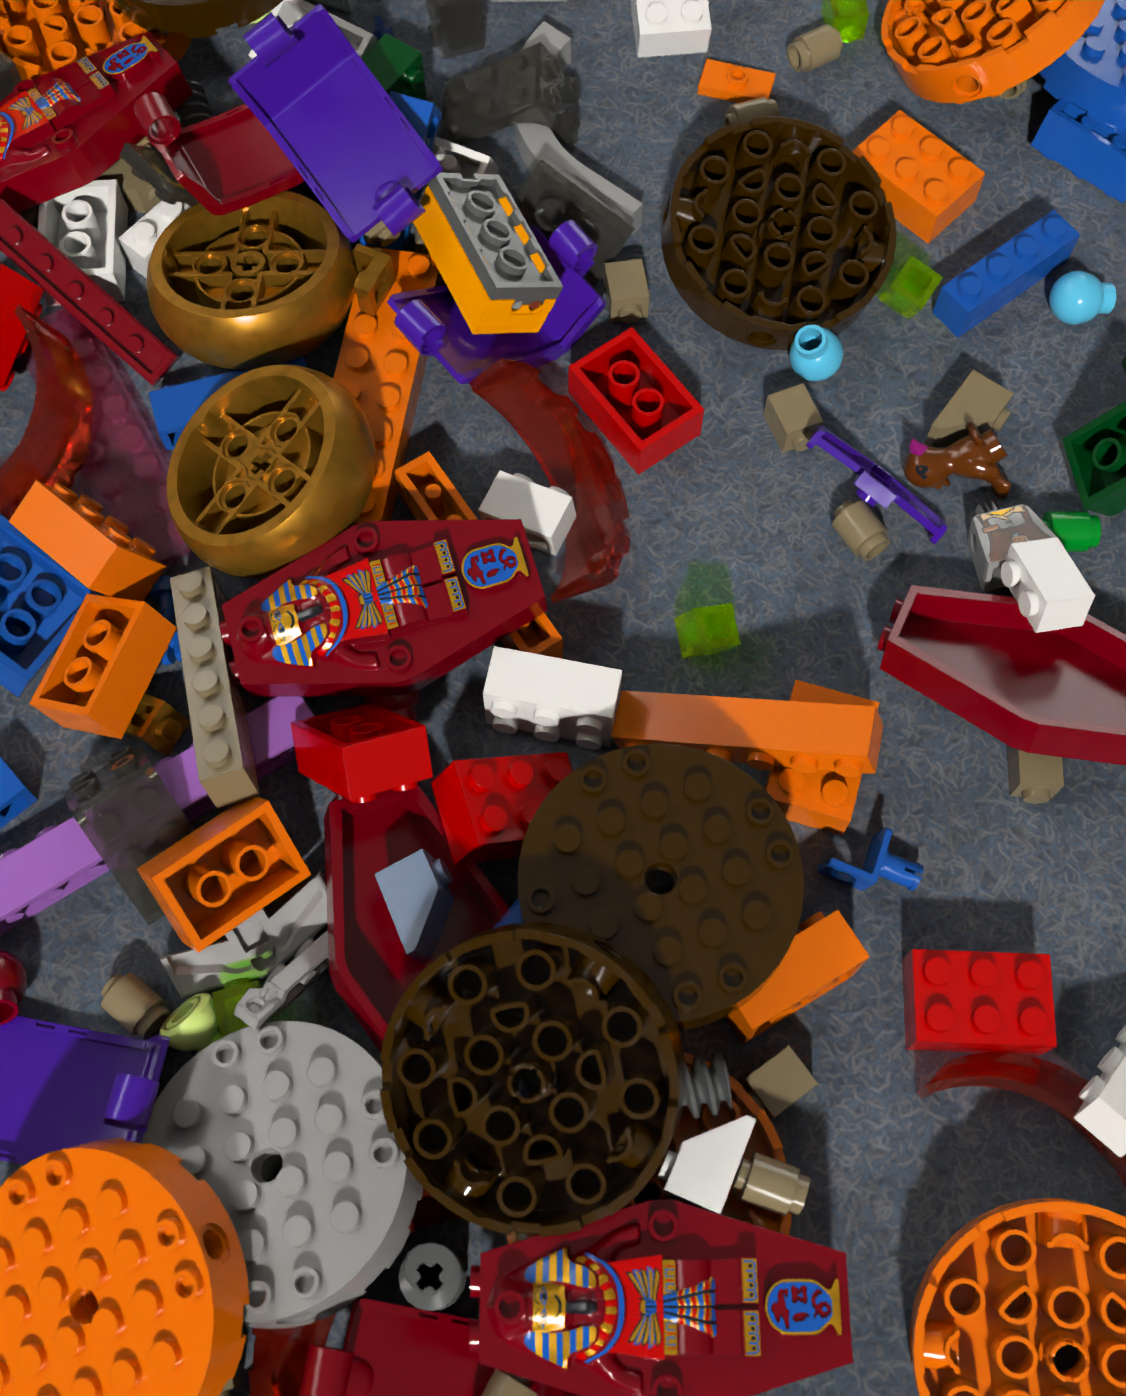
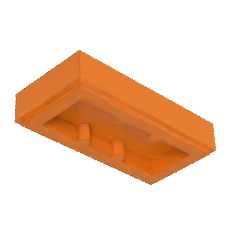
(734, 82)

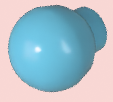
(1081, 297)
(815, 353)

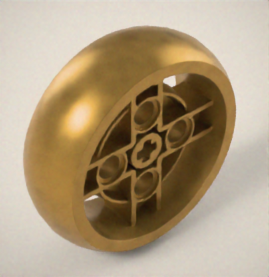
(267, 278)
(270, 470)

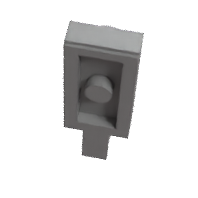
(285, 983)

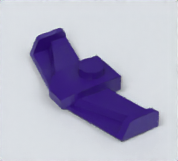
(876, 484)

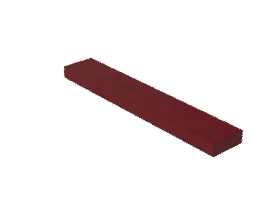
(83, 297)

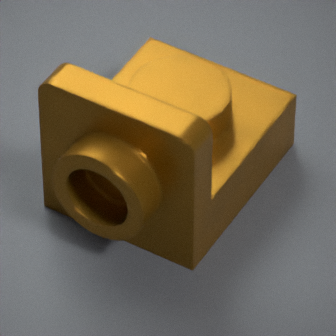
(374, 277)
(157, 724)

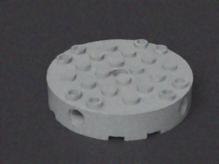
(343, 1190)

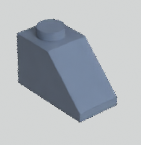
(418, 901)

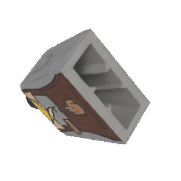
(993, 533)

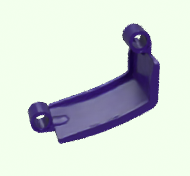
(335, 123)
(438, 328)
(73, 1087)

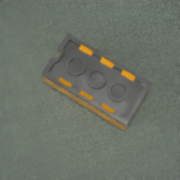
(487, 254)

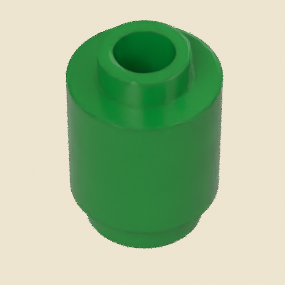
(1074, 529)

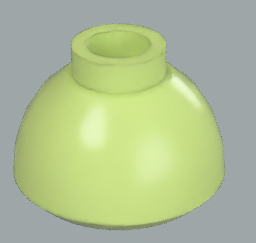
(192, 1024)

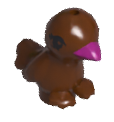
(968, 457)

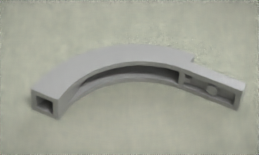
(537, 140)

